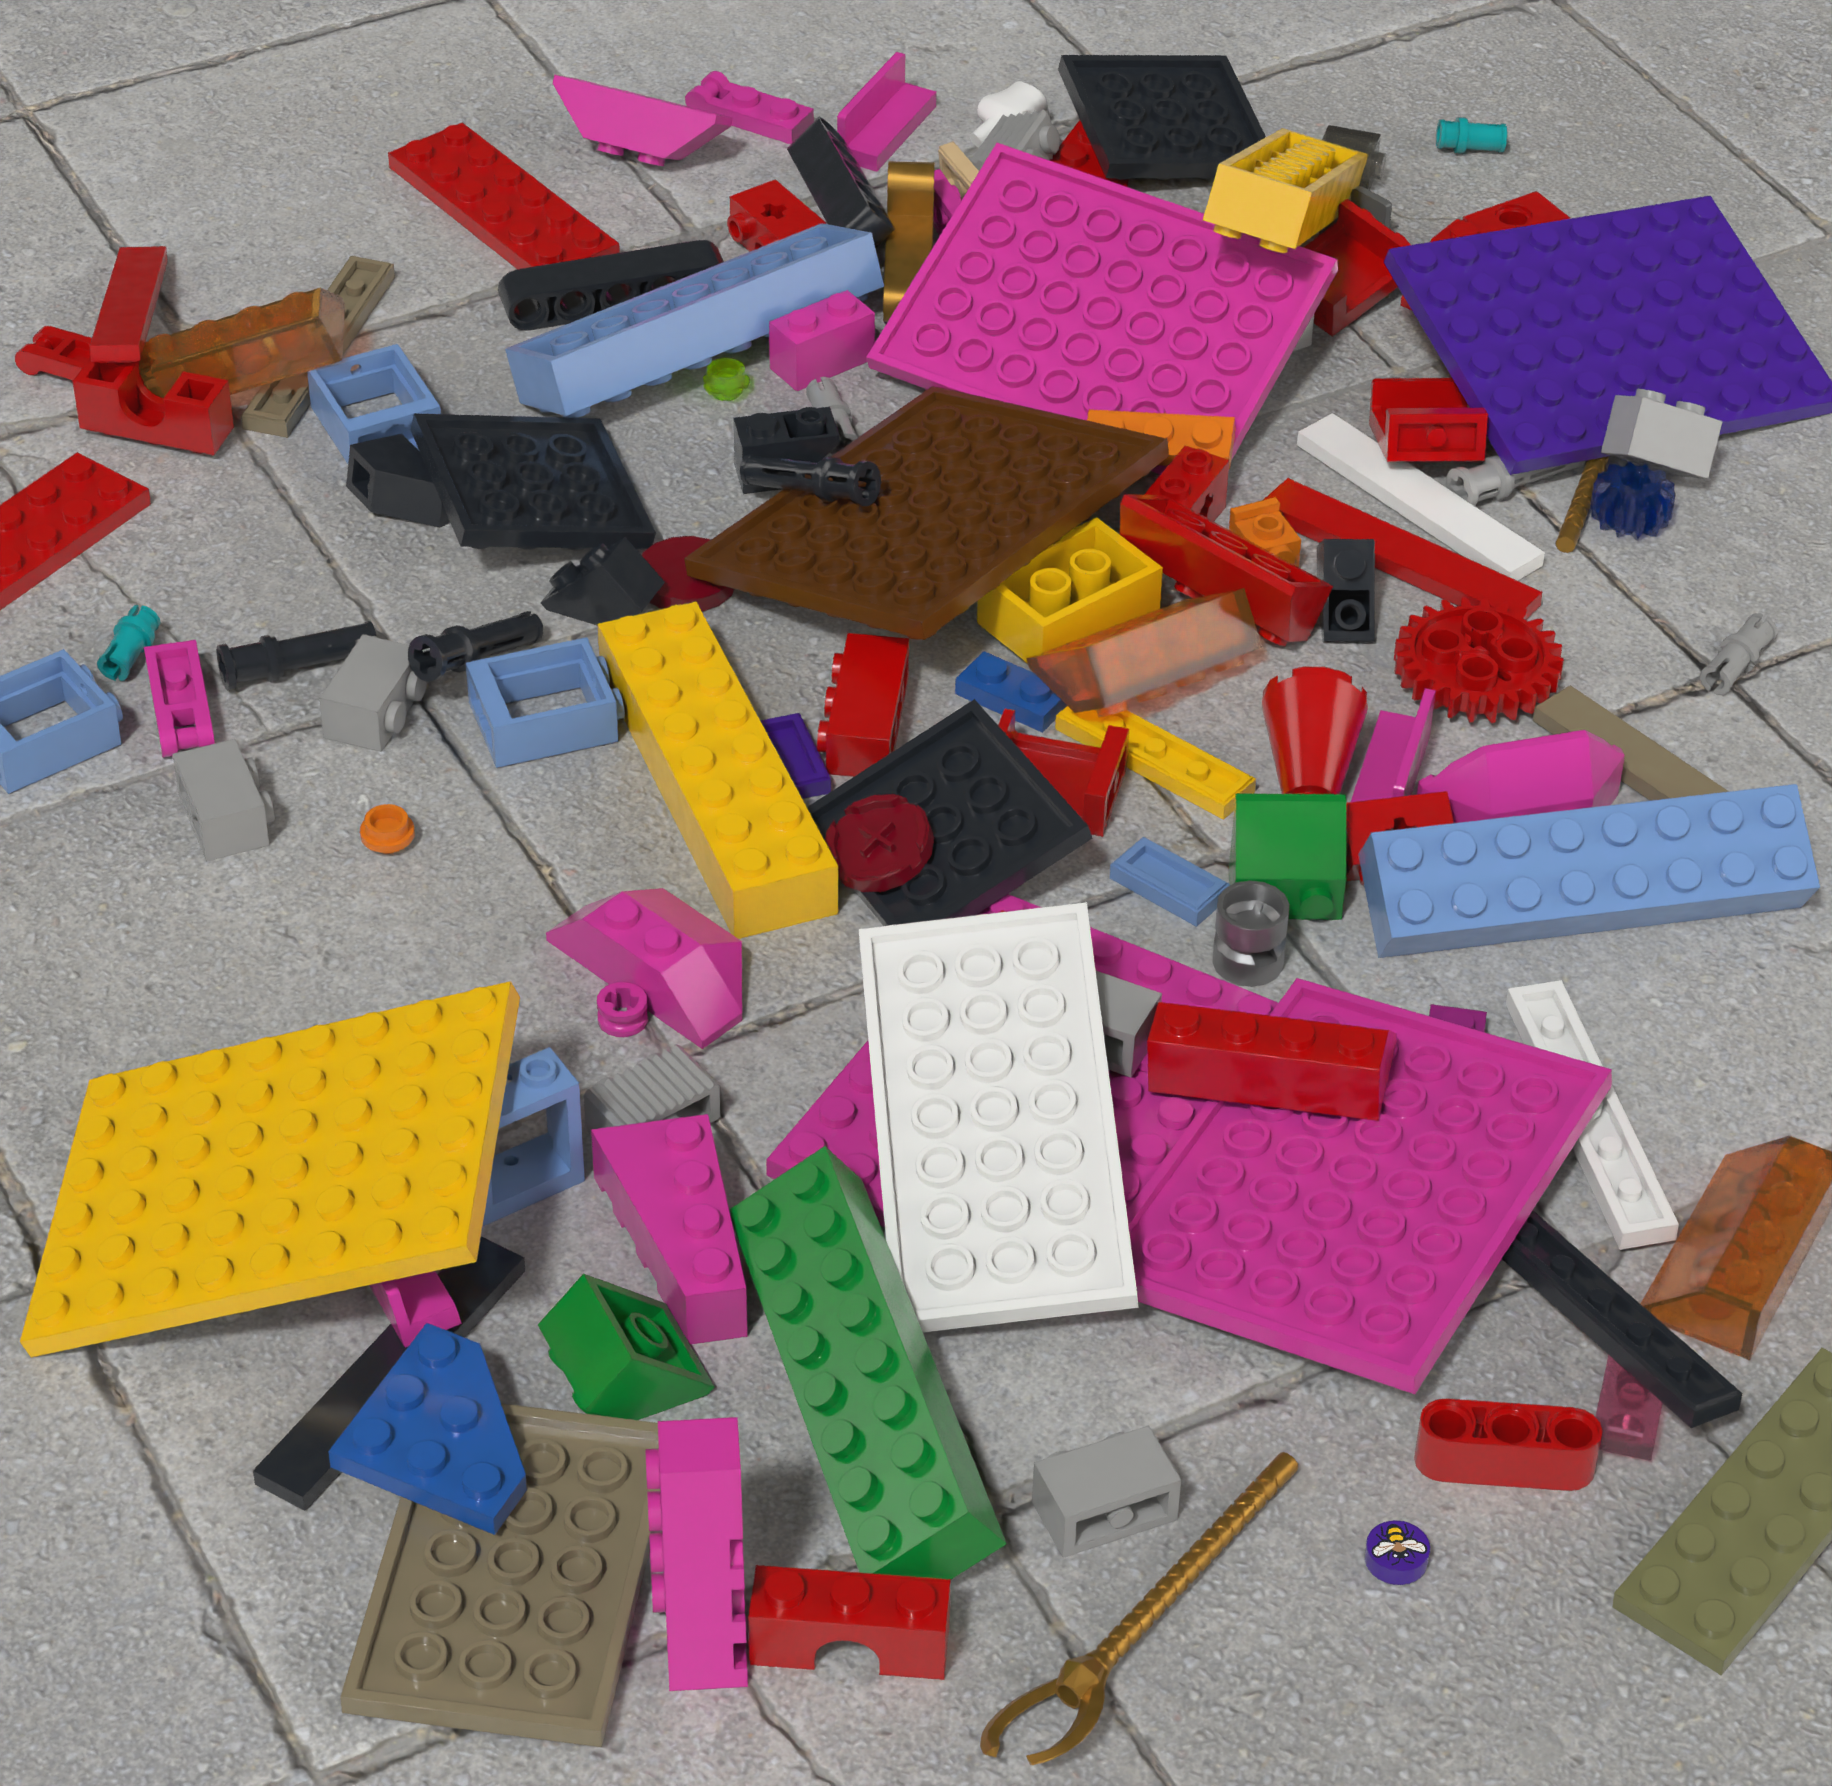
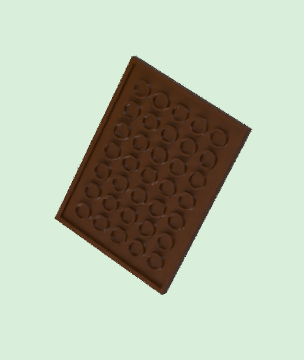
(959, 509)

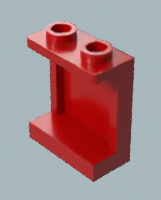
(1362, 278)
(1425, 421)
(1080, 773)

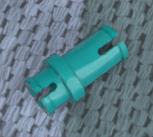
(1469, 135)
(130, 638)

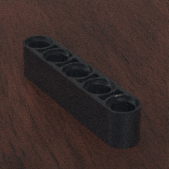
(838, 181)
(577, 288)

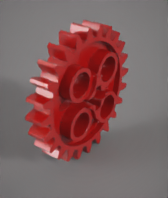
(1478, 659)

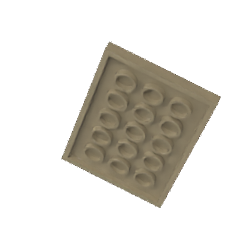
(523, 1622)

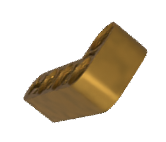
(911, 213)

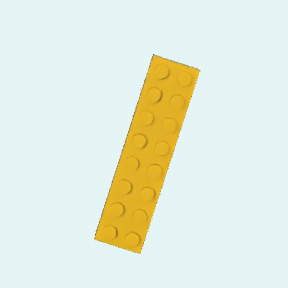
(1283, 189)
(719, 772)

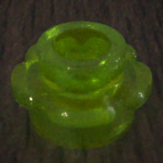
(726, 379)

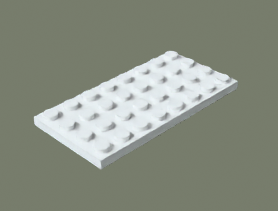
(996, 1118)

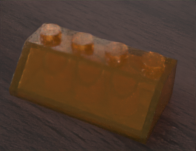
(251, 346)
(1149, 653)
(1744, 1244)

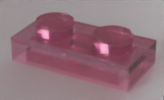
(1627, 1414)

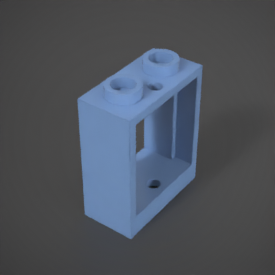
(378, 374)
(540, 673)
(63, 744)
(550, 1160)

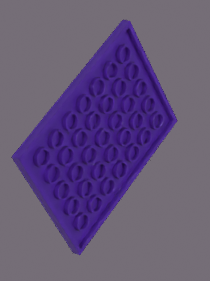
(1601, 305)

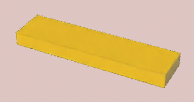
(1164, 759)

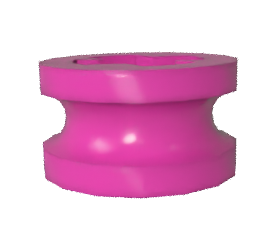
(622, 1022)

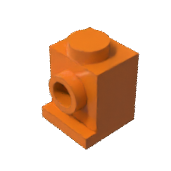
(1267, 528)

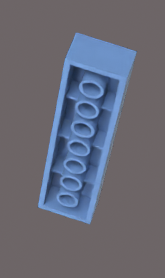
(689, 320)
(1587, 870)

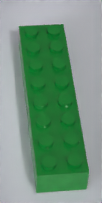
(864, 1375)

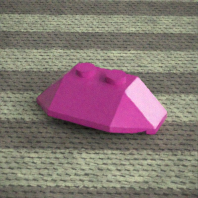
(637, 121)
(1530, 777)
(666, 949)

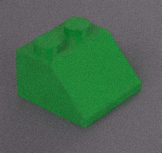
(1295, 846)
(622, 1351)

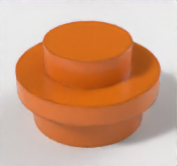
(387, 829)

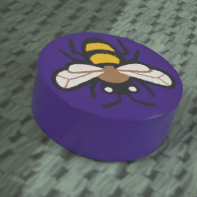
(1397, 1552)

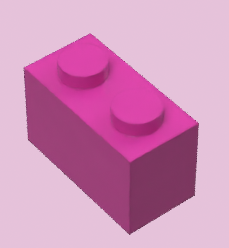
(821, 339)

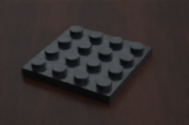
(1160, 113)
(531, 481)
(988, 815)

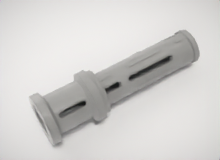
(1494, 481)

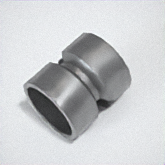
(1250, 933)

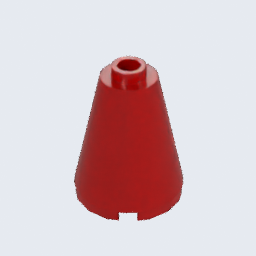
(1313, 728)

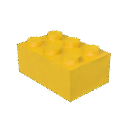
(1072, 591)

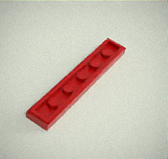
(128, 305)
(1402, 552)

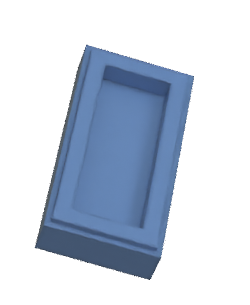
(1168, 881)

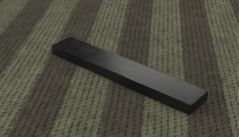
(1620, 1325)
(300, 1462)

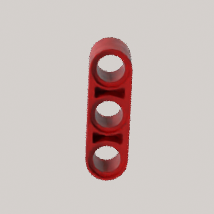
(1507, 1444)

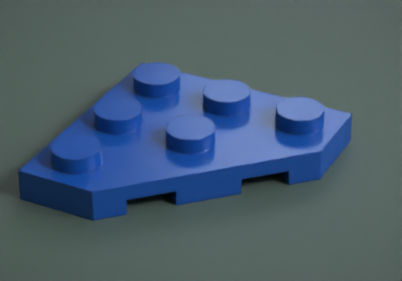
(437, 1434)

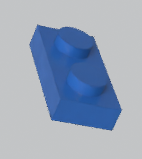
(1004, 685)

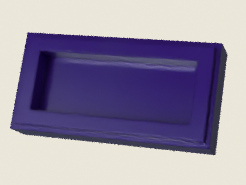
(798, 754)

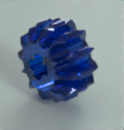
(1632, 500)

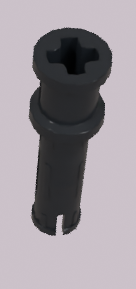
(765, 472)
(463, 645)
(273, 657)

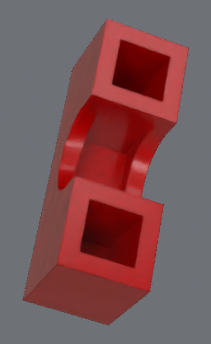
(117, 403)
(891, 1614)

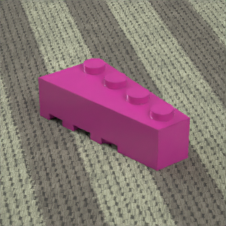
(677, 1212)
(699, 1551)

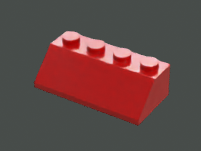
(1216, 560)
(1269, 1060)

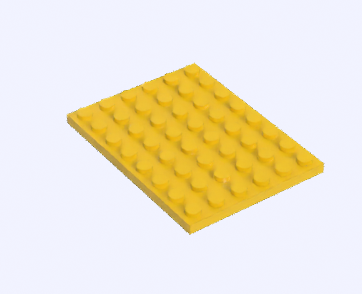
(276, 1171)

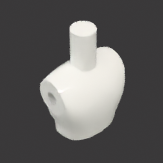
(1015, 99)

